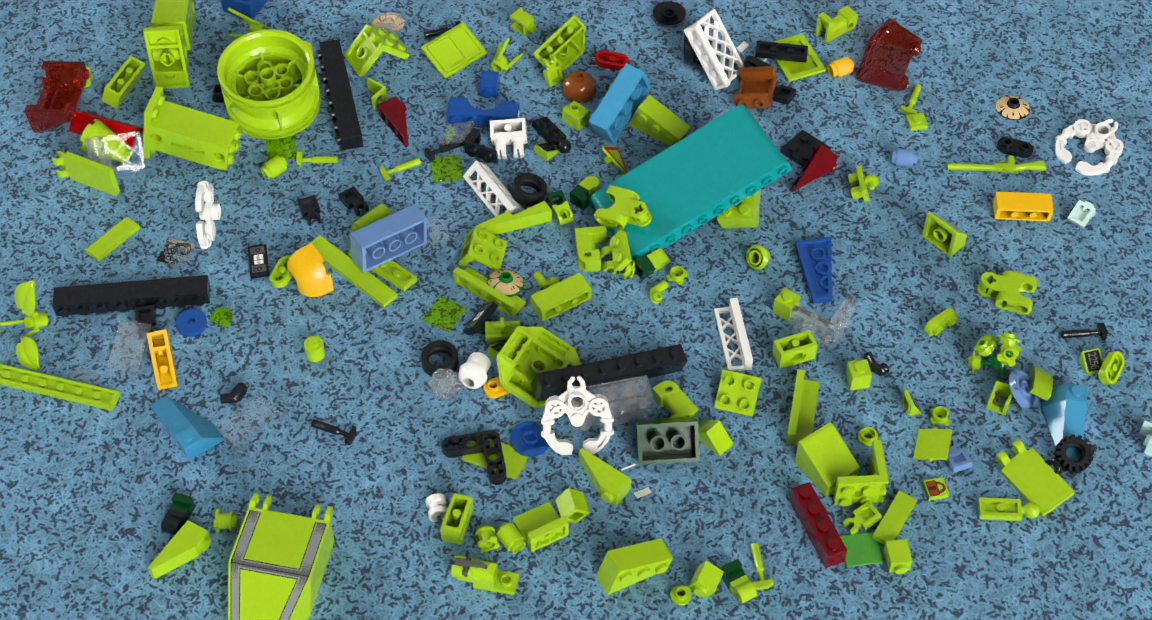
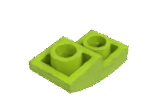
(1041, 383)

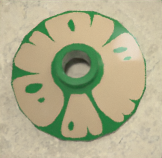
(506, 282)

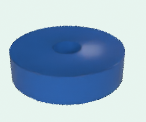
(190, 315)

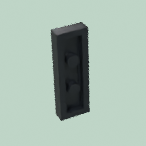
(781, 51)

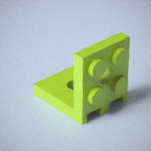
(373, 43)
(864, 488)

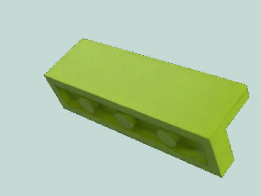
(478, 285)
(802, 409)

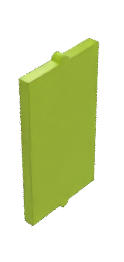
(513, 461)

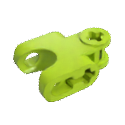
(624, 210)
(1007, 290)

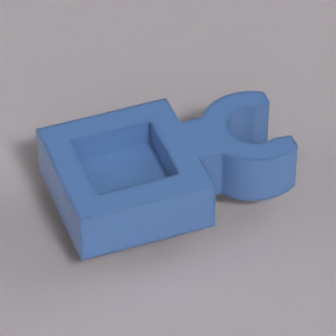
(958, 458)

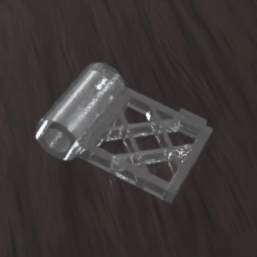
(98, 151)

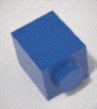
(489, 84)

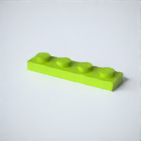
(395, 274)

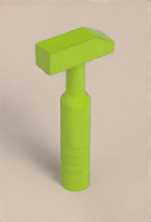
(908, 110)
(315, 159)
(401, 167)
(762, 584)

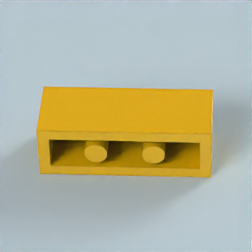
(1023, 206)

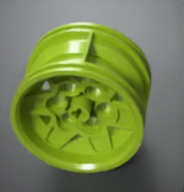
(261, 84)

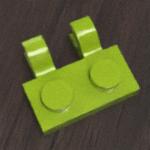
(618, 251)

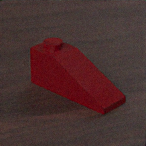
(394, 116)
(818, 164)

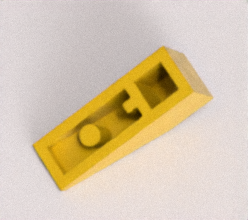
(162, 359)

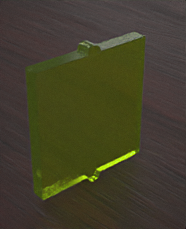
(282, 147)
(446, 169)
(444, 314)

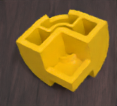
(310, 274)

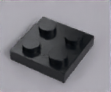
(801, 147)

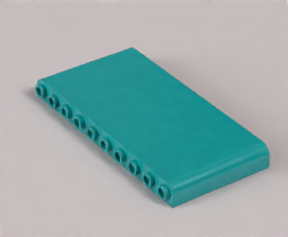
(698, 179)

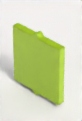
(932, 444)

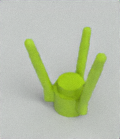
(254, 25)
(499, 61)

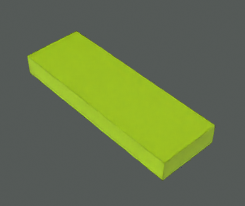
(112, 239)
(894, 518)

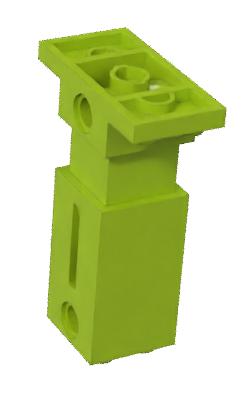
(168, 42)

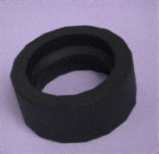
(530, 180)
(437, 347)

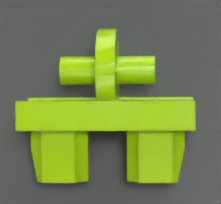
(865, 182)
(499, 330)

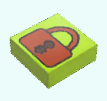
(935, 488)

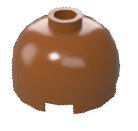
(579, 87)

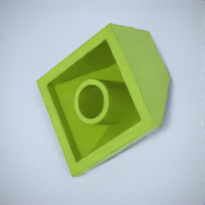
(943, 234)

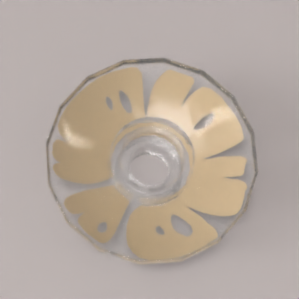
(389, 21)

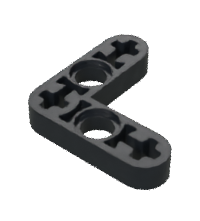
(482, 445)

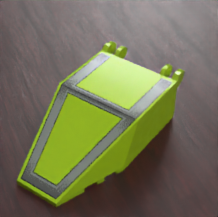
(278, 563)

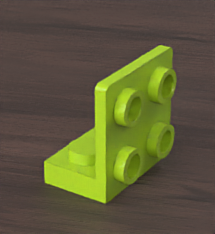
(484, 248)
(738, 392)
(541, 526)

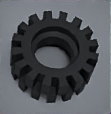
(1082, 446)

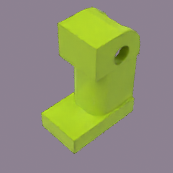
(837, 25)
(586, 249)
(674, 400)

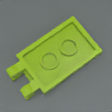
(86, 172)
(1034, 478)

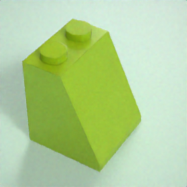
(824, 458)

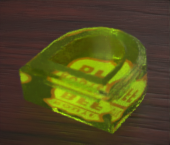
(222, 317)

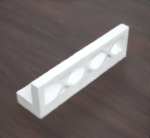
(485, 175)
(740, 333)

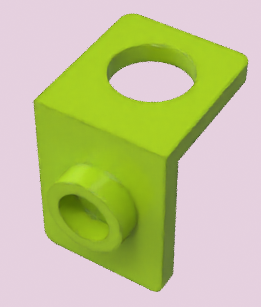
(378, 89)

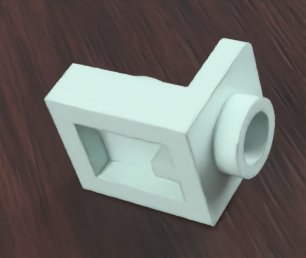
(1082, 213)
(1146, 430)

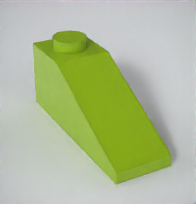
(608, 481)
(182, 548)

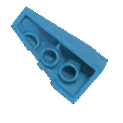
(1066, 414)
(187, 428)

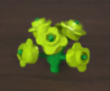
(986, 345)

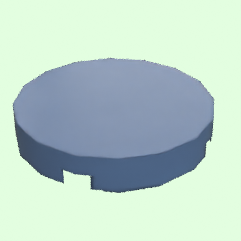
(1020, 387)

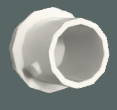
(474, 372)

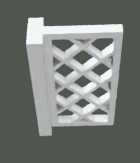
(707, 54)

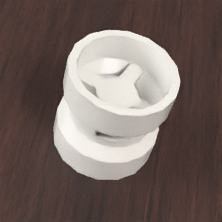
(436, 506)

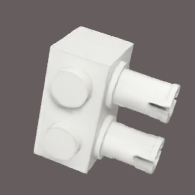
(509, 133)

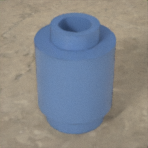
(904, 157)

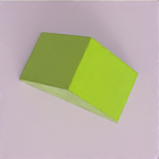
(714, 436)

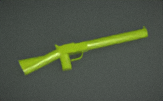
(1002, 166)

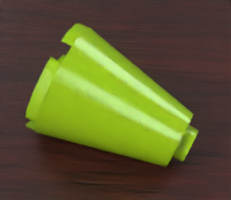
(101, 129)

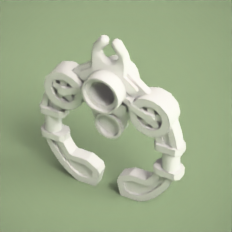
(1097, 137)
(207, 211)
(577, 410)

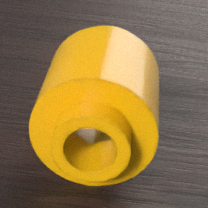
(840, 67)

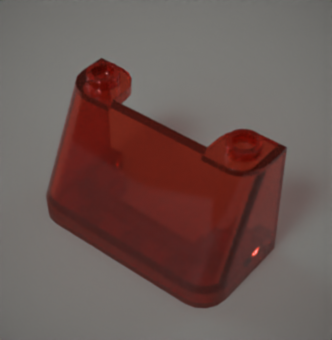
(888, 56)
(59, 96)

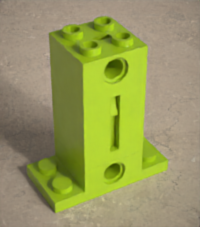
(189, 133)

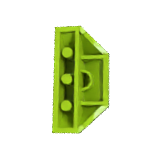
(565, 44)

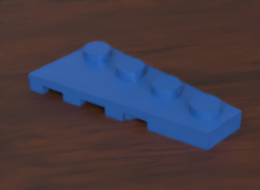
(817, 267)

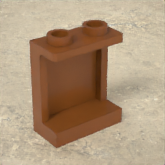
(756, 87)

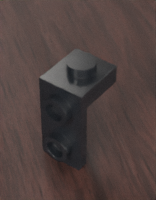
(474, 149)

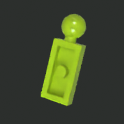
(1006, 509)

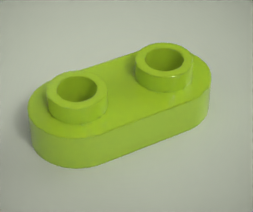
(281, 275)
(936, 324)
(1111, 368)

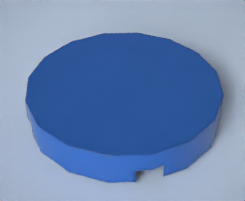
(529, 444)

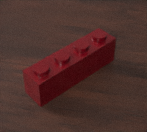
(818, 525)

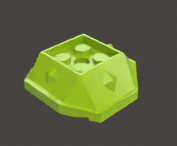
(529, 349)

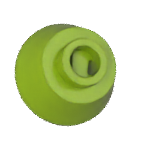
(758, 257)

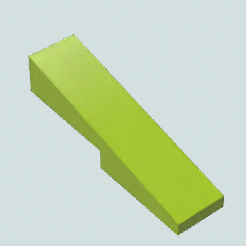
(529, 217)

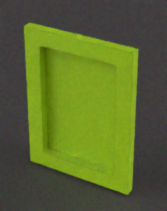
(453, 50)
(797, 70)

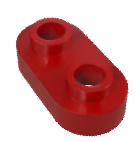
(611, 60)

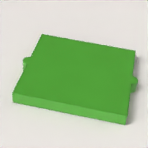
(861, 549)

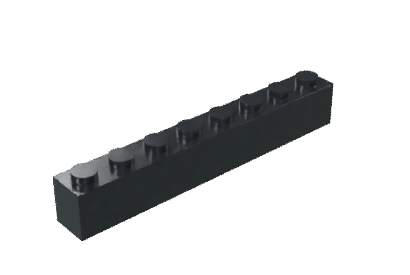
(340, 95)
(131, 294)
(649, 363)

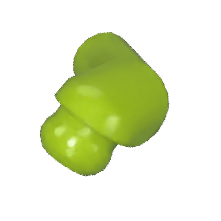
(543, 282)
(655, 291)

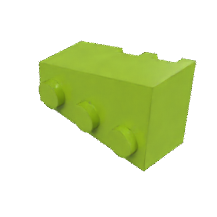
(659, 122)
(633, 564)

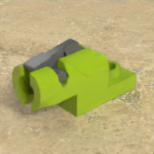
(484, 575)

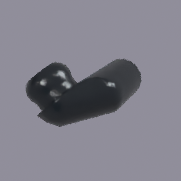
(875, 367)
(236, 394)

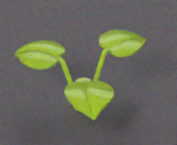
(27, 349)

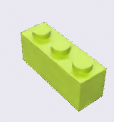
(123, 82)
(561, 297)

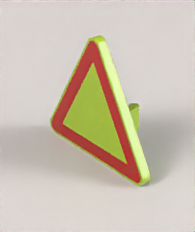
(614, 156)

